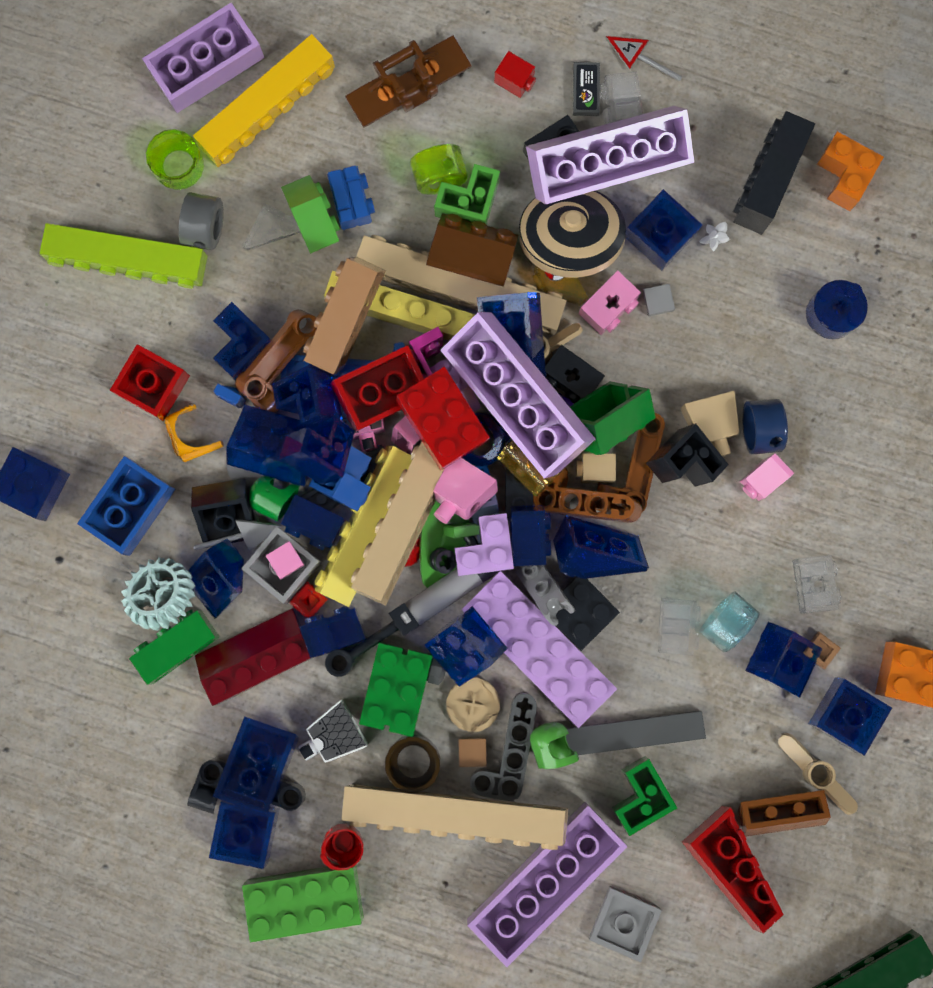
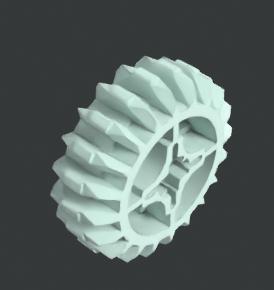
(150, 590)

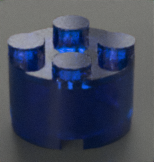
(847, 298)

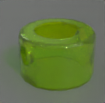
(165, 144)
(430, 168)

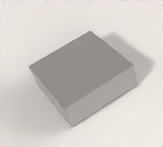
(658, 300)

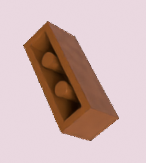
(784, 813)

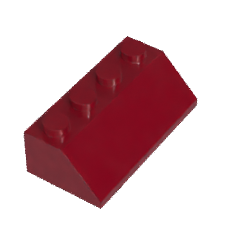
(252, 657)

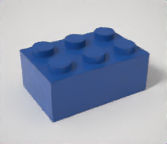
(126, 506)

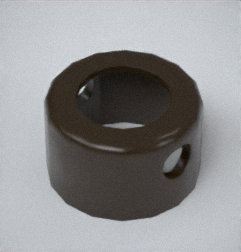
(406, 783)

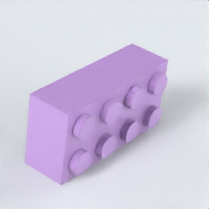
(204, 57)

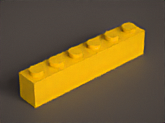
(265, 101)

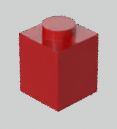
(515, 75)

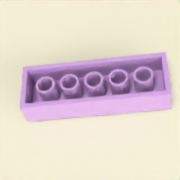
(610, 154)
(517, 394)
(542, 650)
(545, 886)

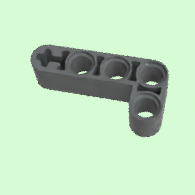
(511, 745)

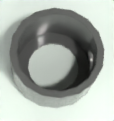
(201, 221)

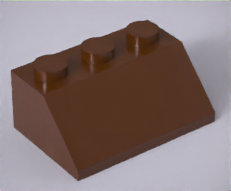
(472, 249)

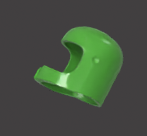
(551, 746)

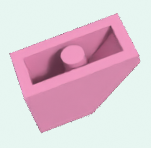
(766, 477)

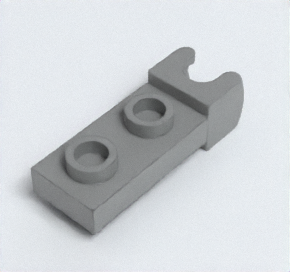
(544, 591)

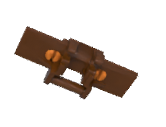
(412, 88)

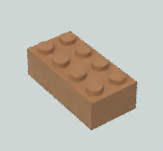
(343, 315)

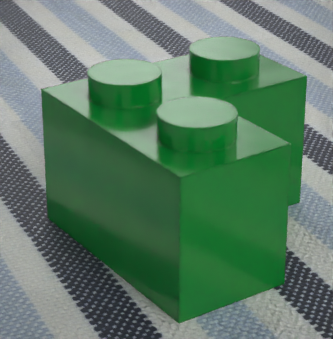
(650, 797)

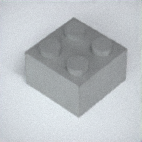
(261, 570)

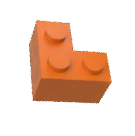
(854, 167)

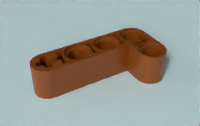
(587, 502)

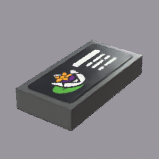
(586, 89)

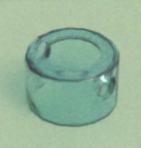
(730, 622)

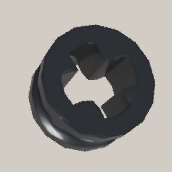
(435, 558)

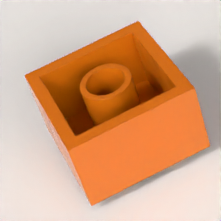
(906, 674)

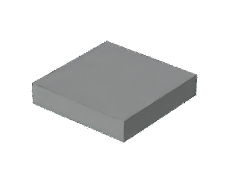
(625, 924)

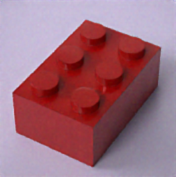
(372, 389)
(442, 418)

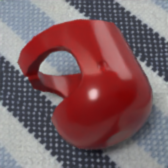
(338, 847)

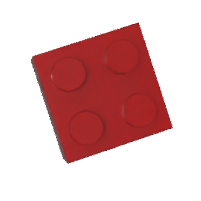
(150, 382)

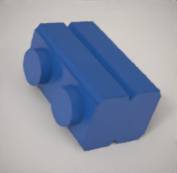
(350, 198)

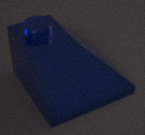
(218, 577)

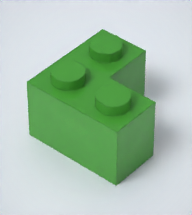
(471, 202)
(309, 208)

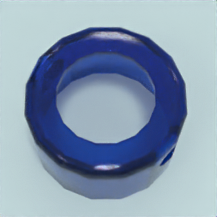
(500, 436)

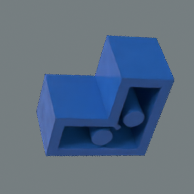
(348, 489)

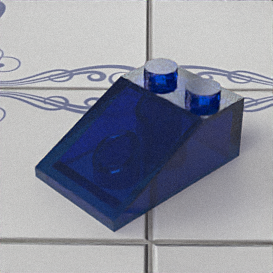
(597, 550)
(256, 766)

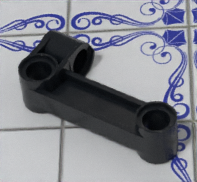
(204, 788)

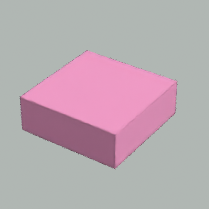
(285, 560)

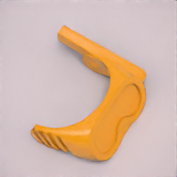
(184, 451)

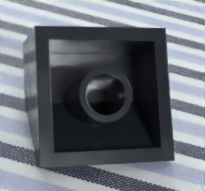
(218, 508)

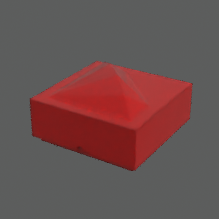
(308, 600)

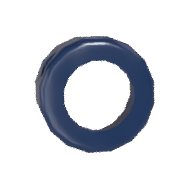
(763, 425)

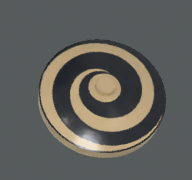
(573, 234)

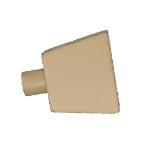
(716, 419)

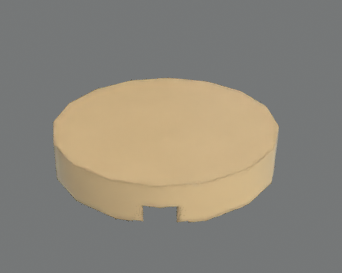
(473, 705)

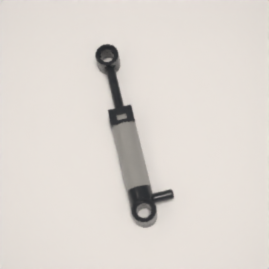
(414, 612)

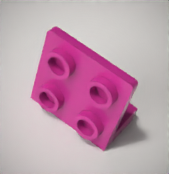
(426, 345)

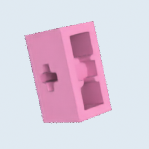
(617, 290)

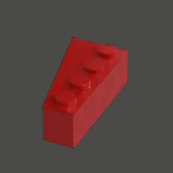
(729, 862)

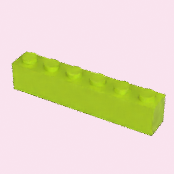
(123, 255)

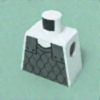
(333, 735)

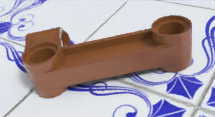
(274, 359)
(639, 474)

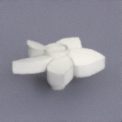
(716, 235)

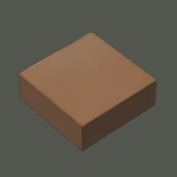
(828, 652)
(472, 752)

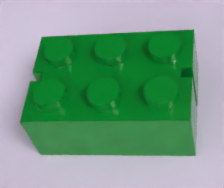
(614, 414)
(395, 689)

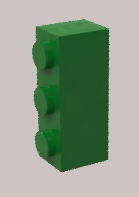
(173, 646)

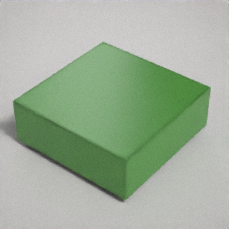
(461, 529)

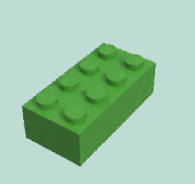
(302, 902)

